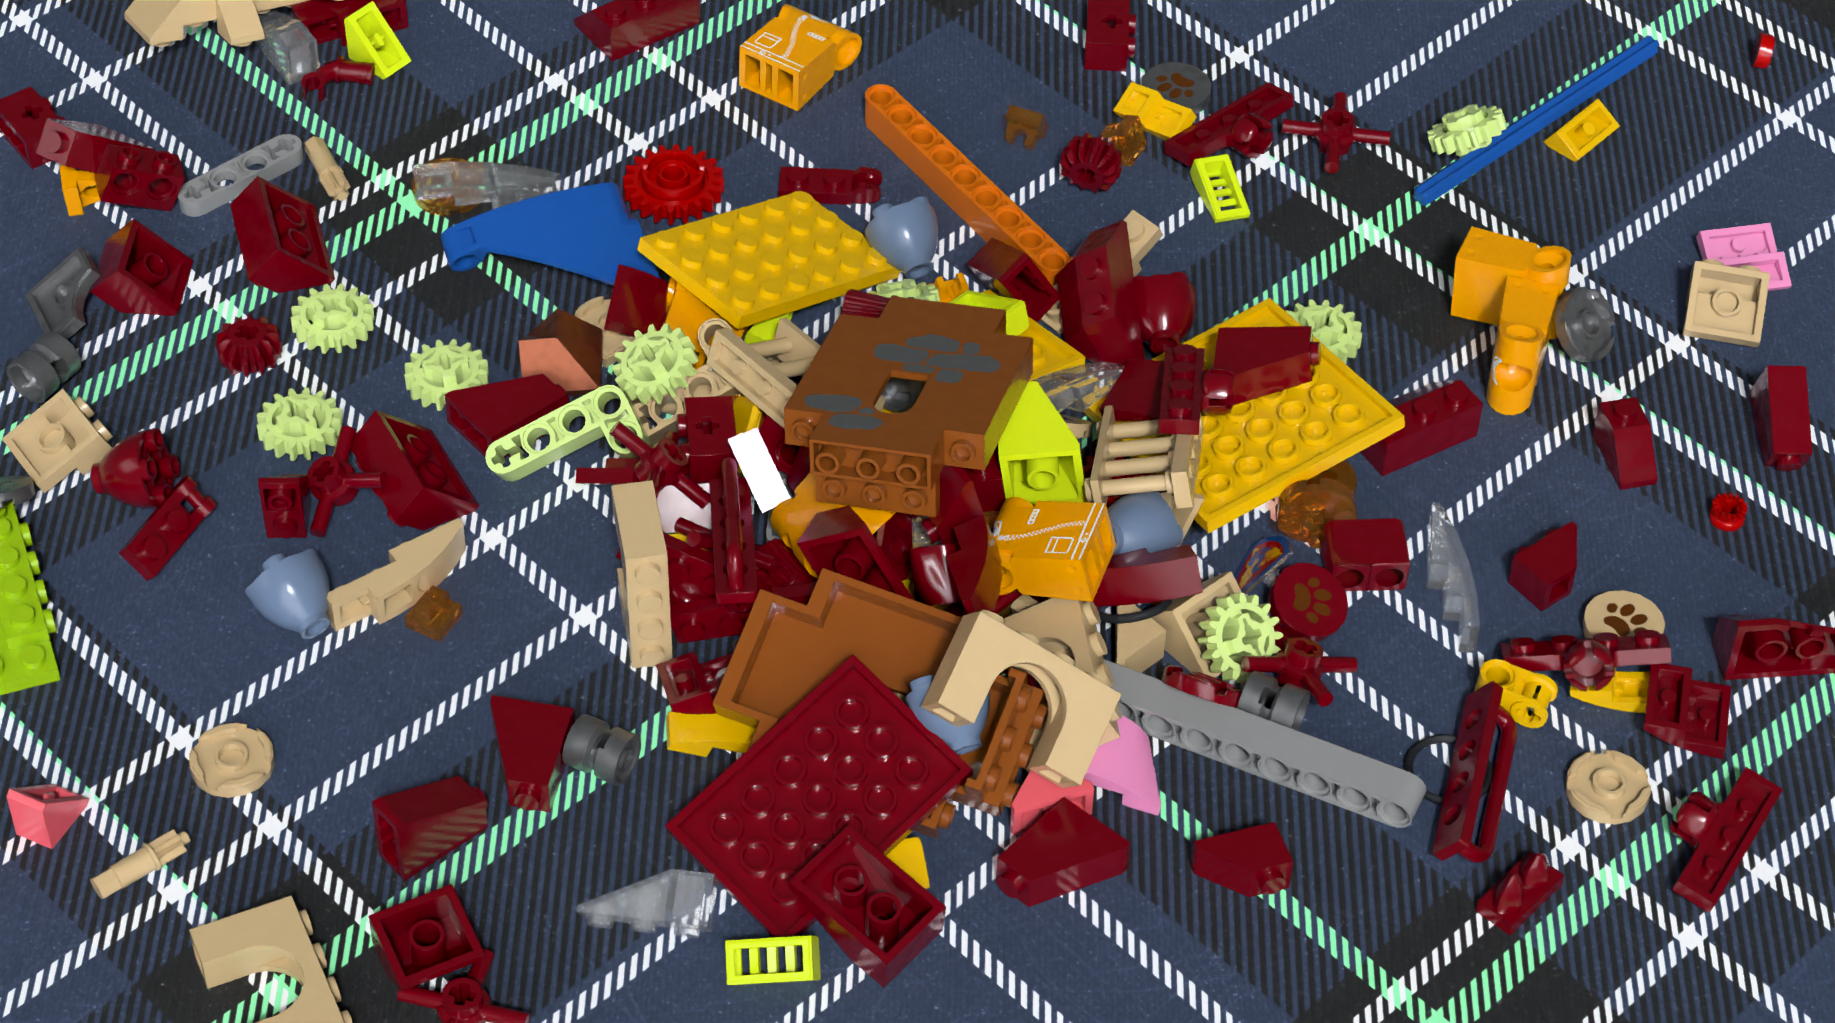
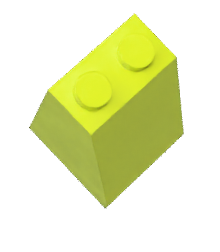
(1040, 452)

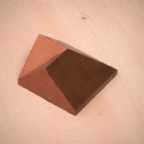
(565, 352)

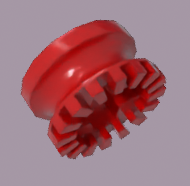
(1728, 504)

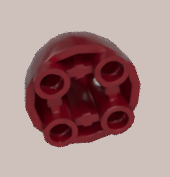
(1165, 309)
(137, 470)

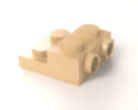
(1726, 303)
(58, 440)

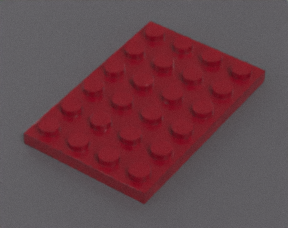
(830, 763)

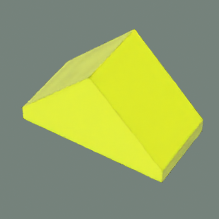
(373, 41)

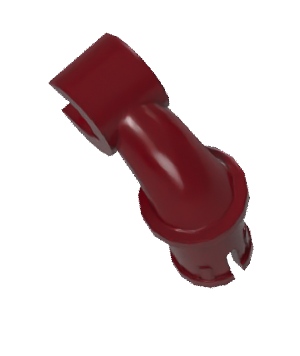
(337, 71)

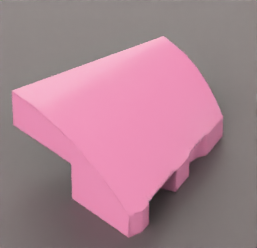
(1127, 768)

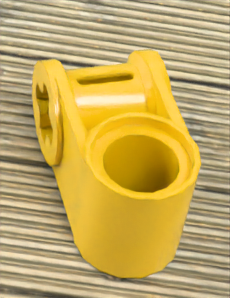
(1519, 691)

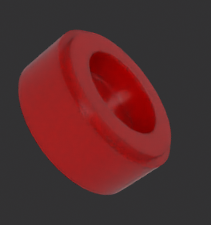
(1763, 51)

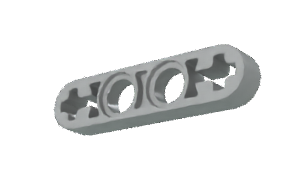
(204, 195)

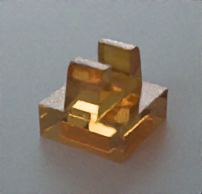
(1025, 122)
(1127, 138)
(434, 614)

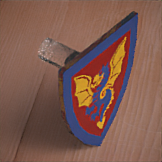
(1262, 562)

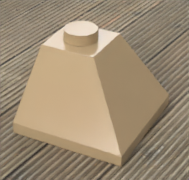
(1183, 621)

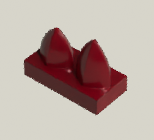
(1520, 892)

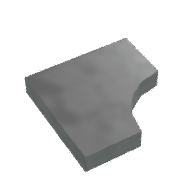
(62, 293)

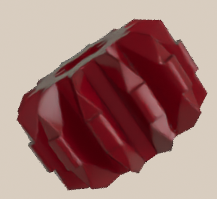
(1091, 162)
(249, 345)

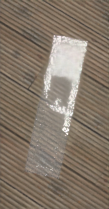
(483, 182)
(1080, 385)
(1451, 572)

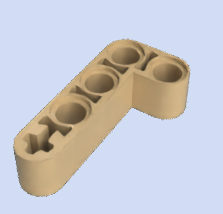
(703, 375)

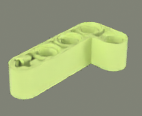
(561, 439)

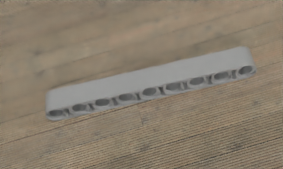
(1269, 749)

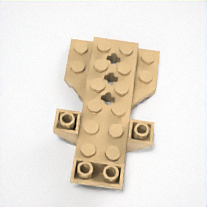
(237, 20)

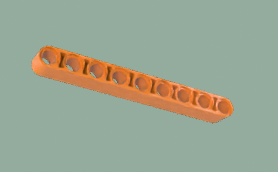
(957, 179)

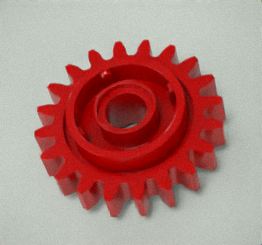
(673, 184)

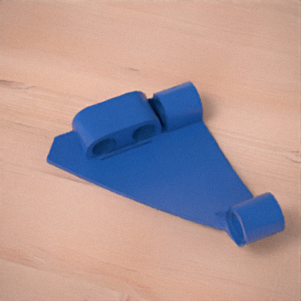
(568, 229)

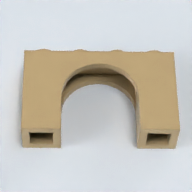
(644, 575)
(1071, 630)
(1077, 701)
(270, 940)

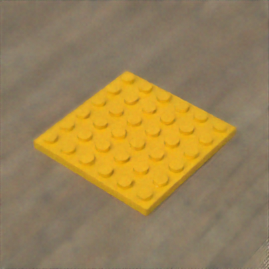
(1281, 435)

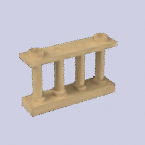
(755, 376)
(1179, 465)

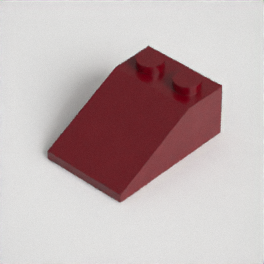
(869, 905)

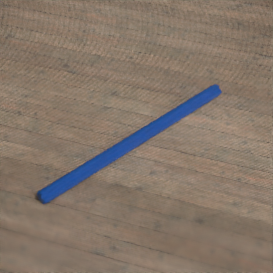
(1536, 120)

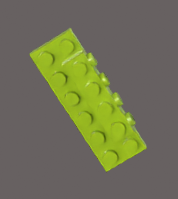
(24, 627)

